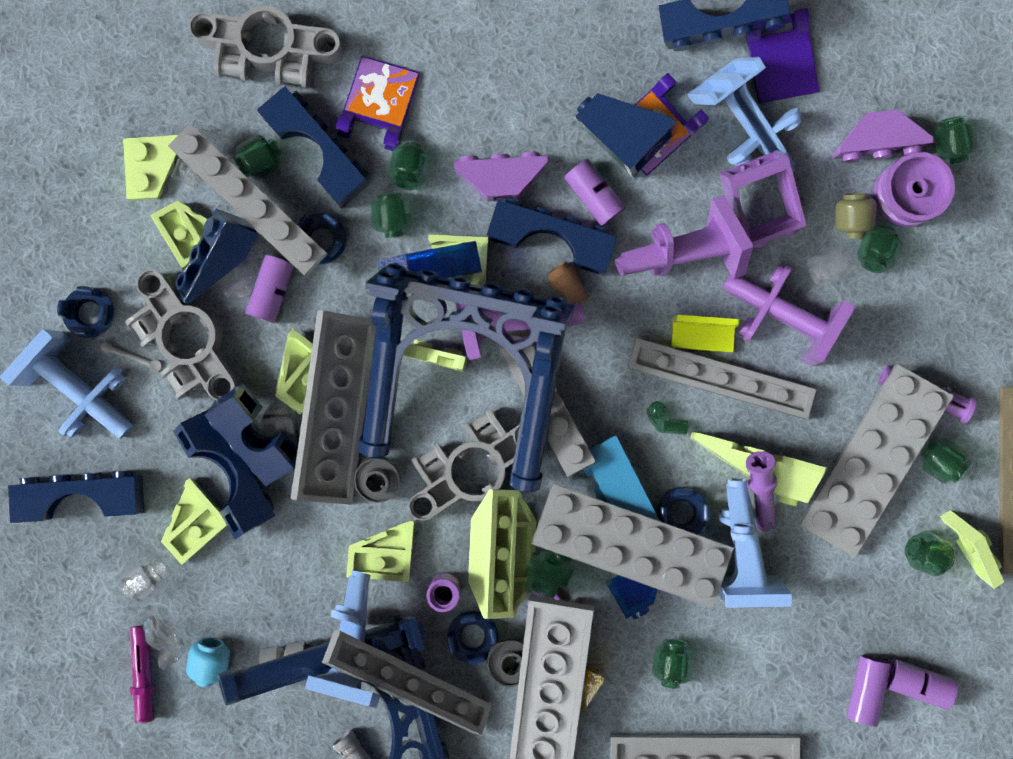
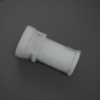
(350, 747)

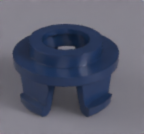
(329, 222)
(69, 311)
(701, 509)
(476, 655)

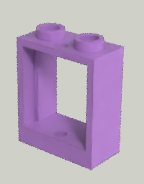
(757, 169)

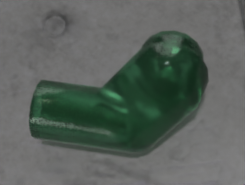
(662, 421)

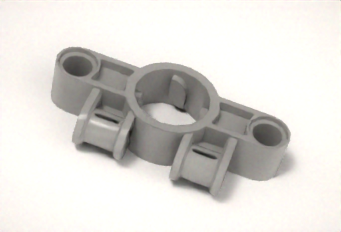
(290, 65)
(154, 326)
(442, 486)

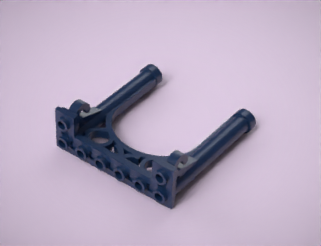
(547, 324)
(402, 633)

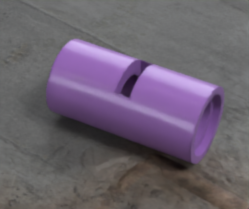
(594, 192)
(270, 289)
(440, 603)
(922, 684)
(868, 690)

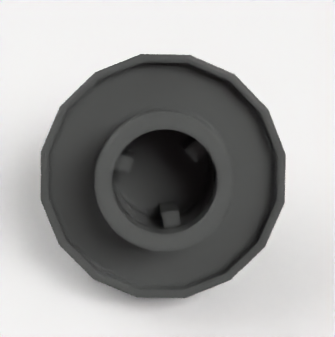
(377, 479)
(505, 662)

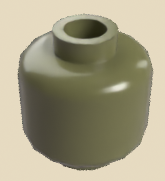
(855, 214)

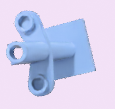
(730, 85)
(41, 359)
(749, 583)
(352, 622)

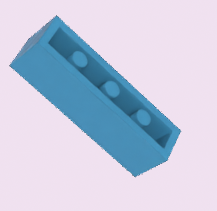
(617, 478)

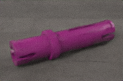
(142, 676)

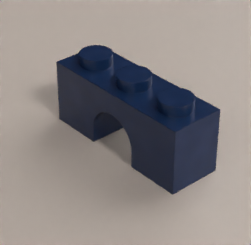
(266, 456)

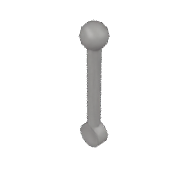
(107, 347)

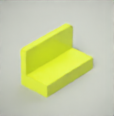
(703, 333)

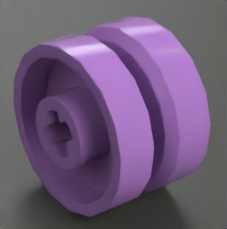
(914, 189)

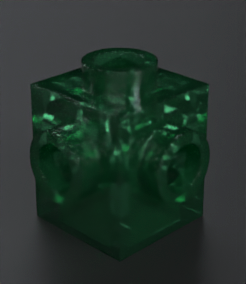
(548, 573)

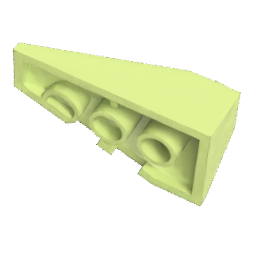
(794, 477)

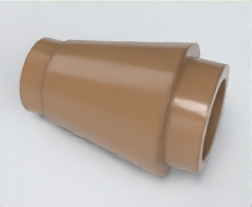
(567, 283)

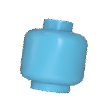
(206, 660)

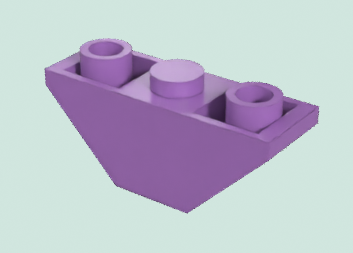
(881, 136)
(501, 175)

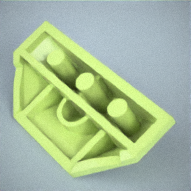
(500, 552)

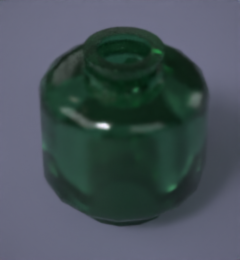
(955, 139)
(257, 157)
(409, 166)
(391, 214)
(880, 249)
(945, 460)
(929, 553)
(673, 663)

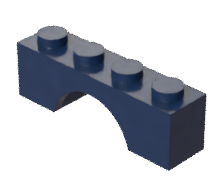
(687, 25)
(288, 118)
(589, 246)
(38, 501)
(246, 503)

